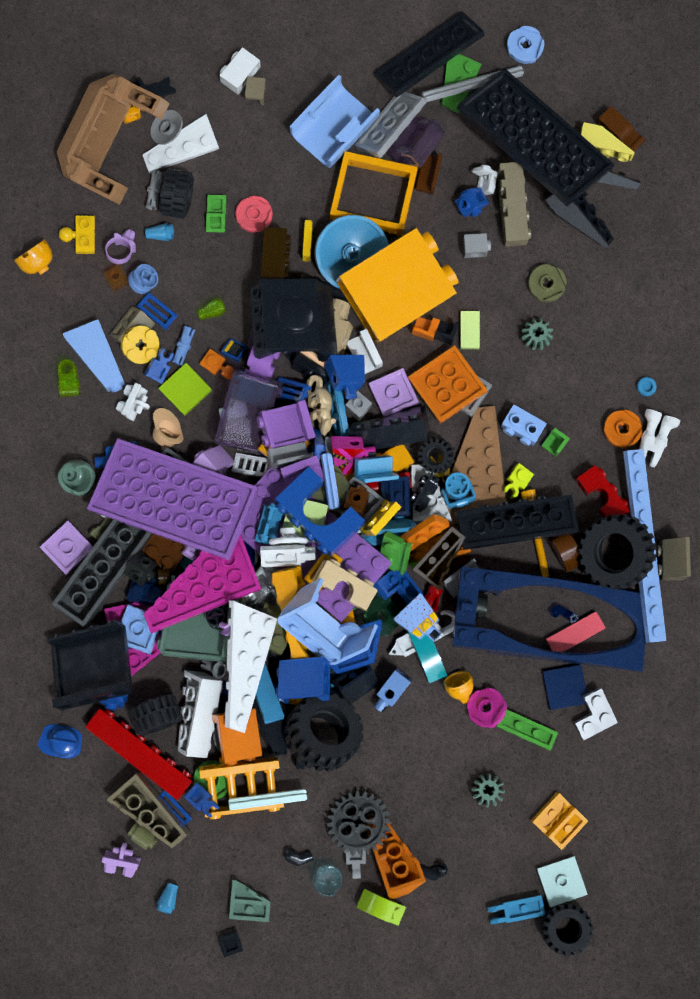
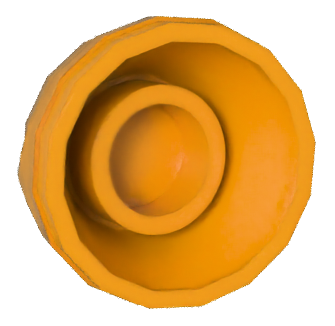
(459, 685)

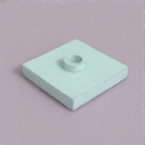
(562, 881)

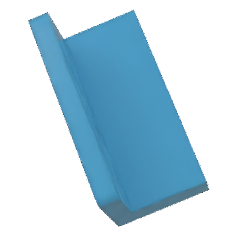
(375, 469)

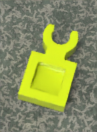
(519, 479)

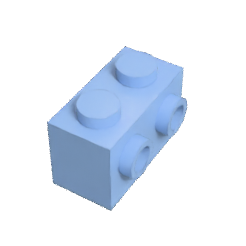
(523, 425)

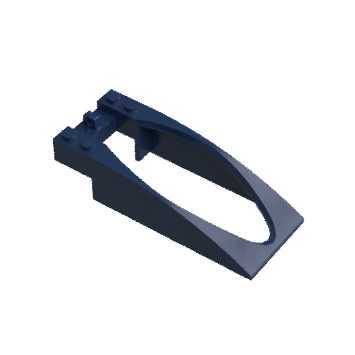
(466, 636)

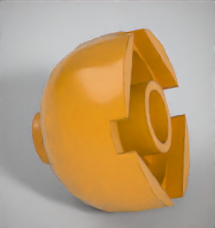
(35, 259)

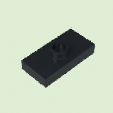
(308, 369)

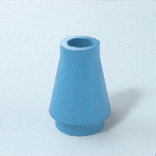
(160, 232)
(167, 900)

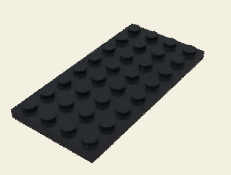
(535, 137)

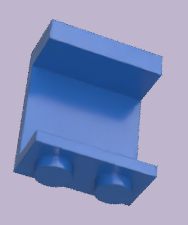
(303, 679)

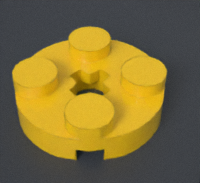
(150, 347)

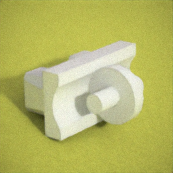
(135, 403)

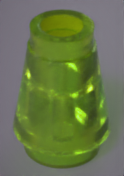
(212, 309)

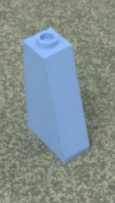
(93, 349)

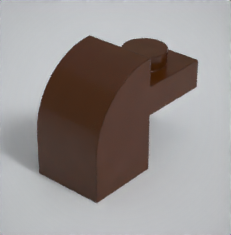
(566, 551)

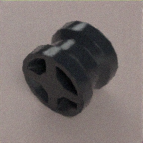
(214, 614)

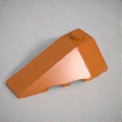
(397, 865)

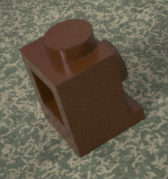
(358, 506)

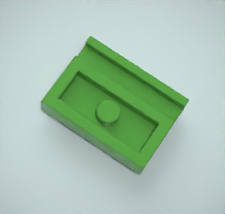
(396, 552)

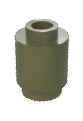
(142, 836)

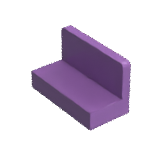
(292, 471)

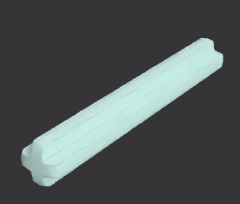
(267, 799)

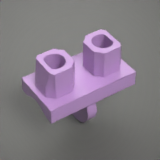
(123, 858)

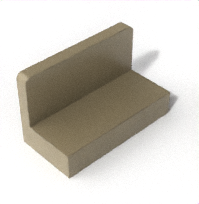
(131, 318)

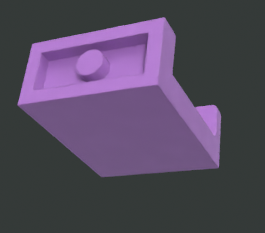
(286, 425)

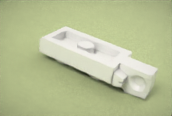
(286, 555)

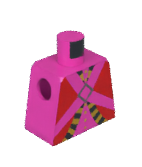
(347, 450)

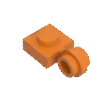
(213, 363)

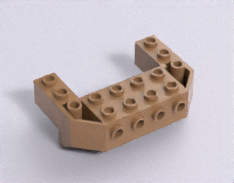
(96, 128)

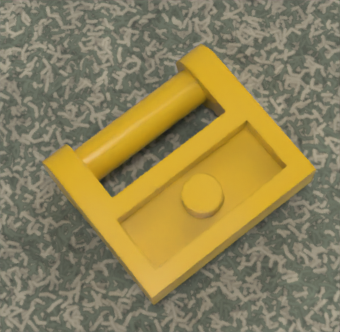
(380, 518)

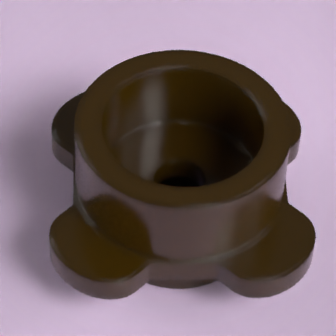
(162, 576)

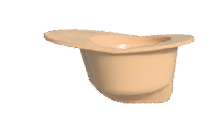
(167, 428)

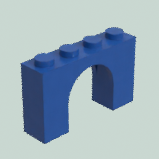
(328, 537)

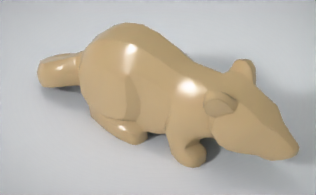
(321, 403)

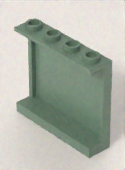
(195, 638)

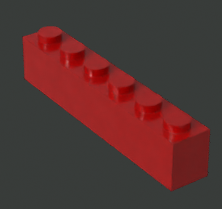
(139, 754)

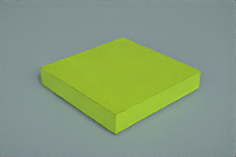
(185, 389)

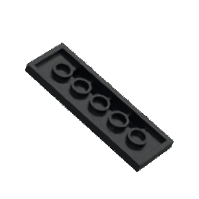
(517, 521)

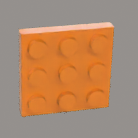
(447, 384)

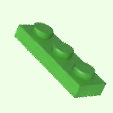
(528, 730)

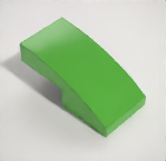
(216, 213)

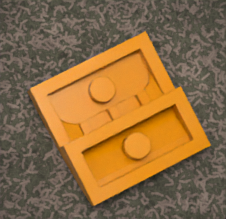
(559, 820)

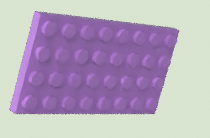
(173, 499)
(356, 553)

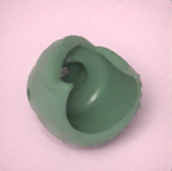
(79, 477)

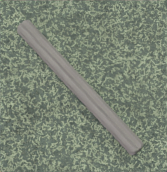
(465, 85)

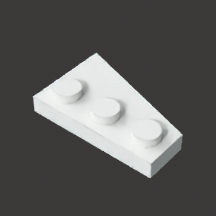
(436, 505)

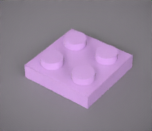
(393, 393)
(67, 548)

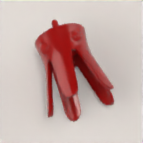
(432, 597)

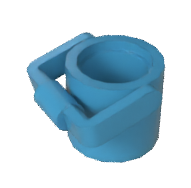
(456, 489)

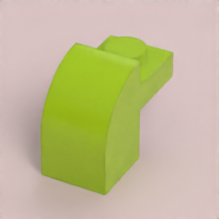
(381, 907)

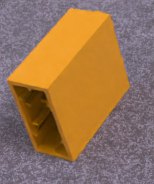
(397, 284)

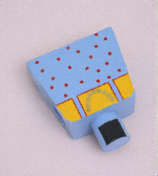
(419, 619)

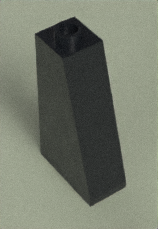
(273, 732)

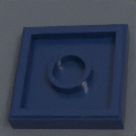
(565, 687)

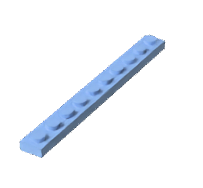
(640, 508)

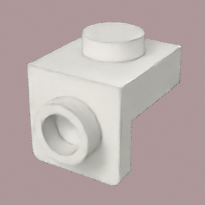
(487, 178)

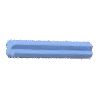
(330, 481)

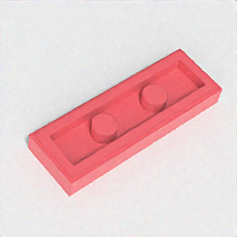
(575, 633)

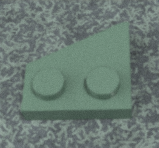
(248, 904)

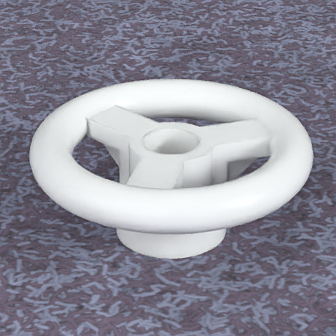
(288, 538)

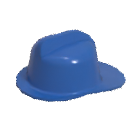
(60, 741)

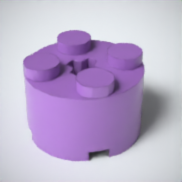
(262, 367)

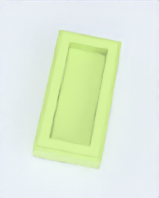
(469, 329)

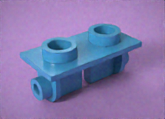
(268, 524)

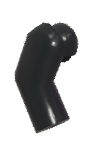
(296, 859)
(436, 872)

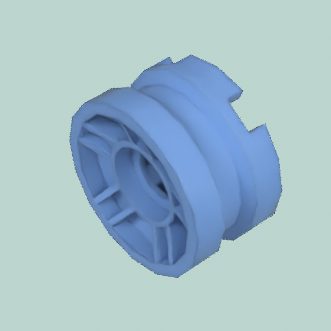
(143, 279)

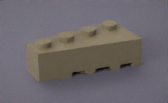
(148, 809)

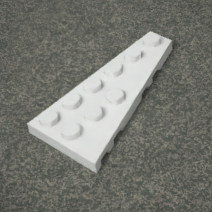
(246, 657)

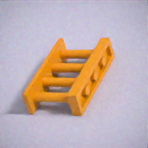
(249, 769)

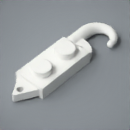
(405, 646)

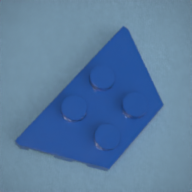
(362, 659)

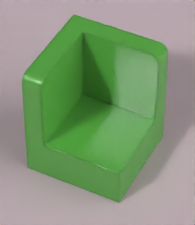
(555, 442)

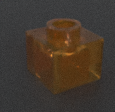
(120, 282)

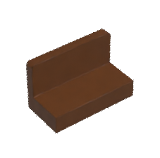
(429, 174)

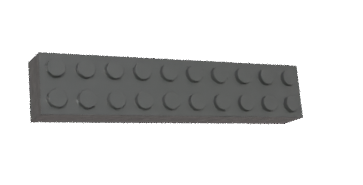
(102, 568)

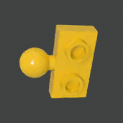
(84, 234)

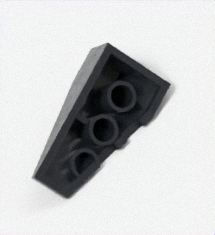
(582, 217)

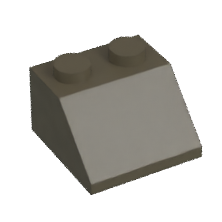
(674, 559)

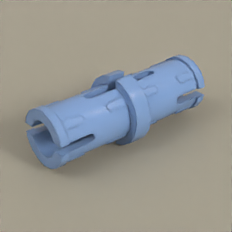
(183, 345)

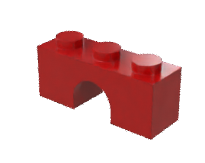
(595, 480)

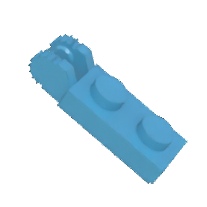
(519, 909)

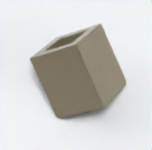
(255, 89)

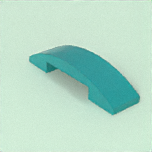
(429, 658)

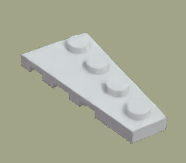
(190, 143)

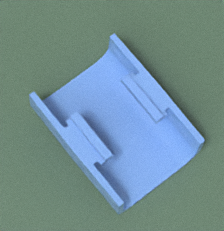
(332, 123)

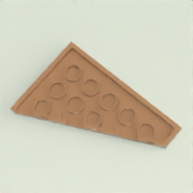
(481, 462)

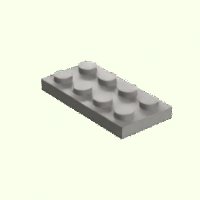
(390, 124)

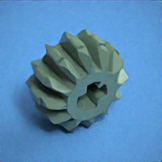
(530, 333)
(489, 783)

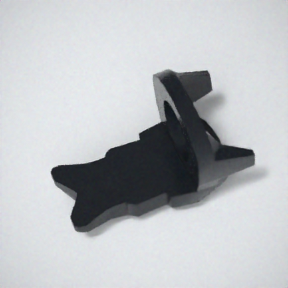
(161, 89)

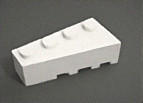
(200, 704)

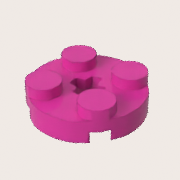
(476, 710)

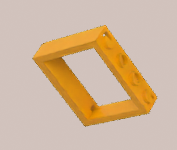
(378, 165)

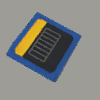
(233, 350)

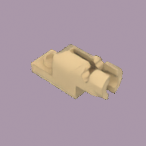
(343, 327)

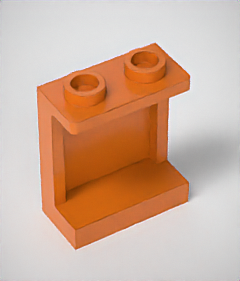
(238, 745)

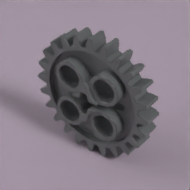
(354, 840)

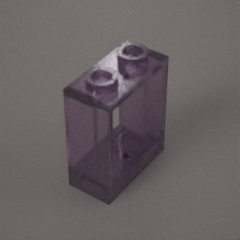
(400, 149)

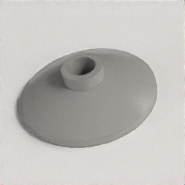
(167, 129)

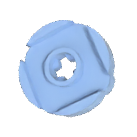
(534, 40)

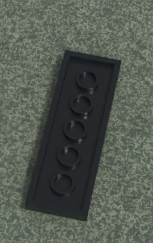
(429, 54)

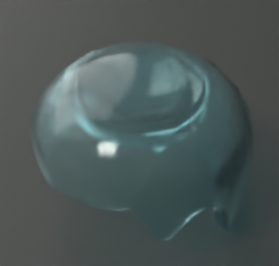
(322, 877)

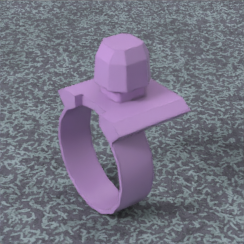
(126, 240)

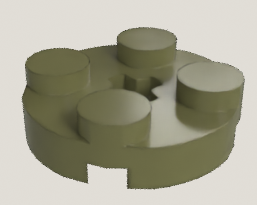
(552, 274)

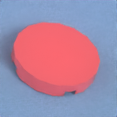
(253, 220)

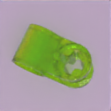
(68, 381)

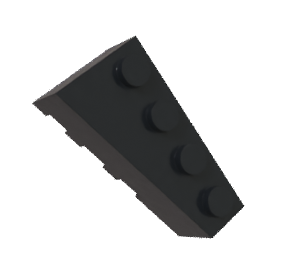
(393, 429)

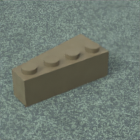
(513, 204)

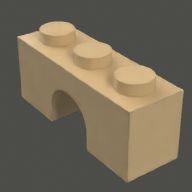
(360, 592)

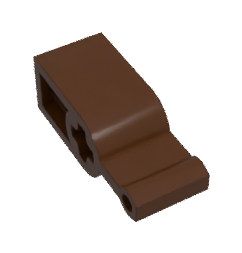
(620, 128)

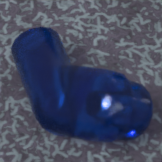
(563, 612)

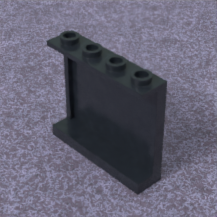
(91, 665)

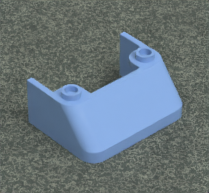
(321, 631)

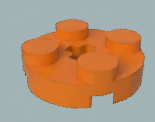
(621, 418)

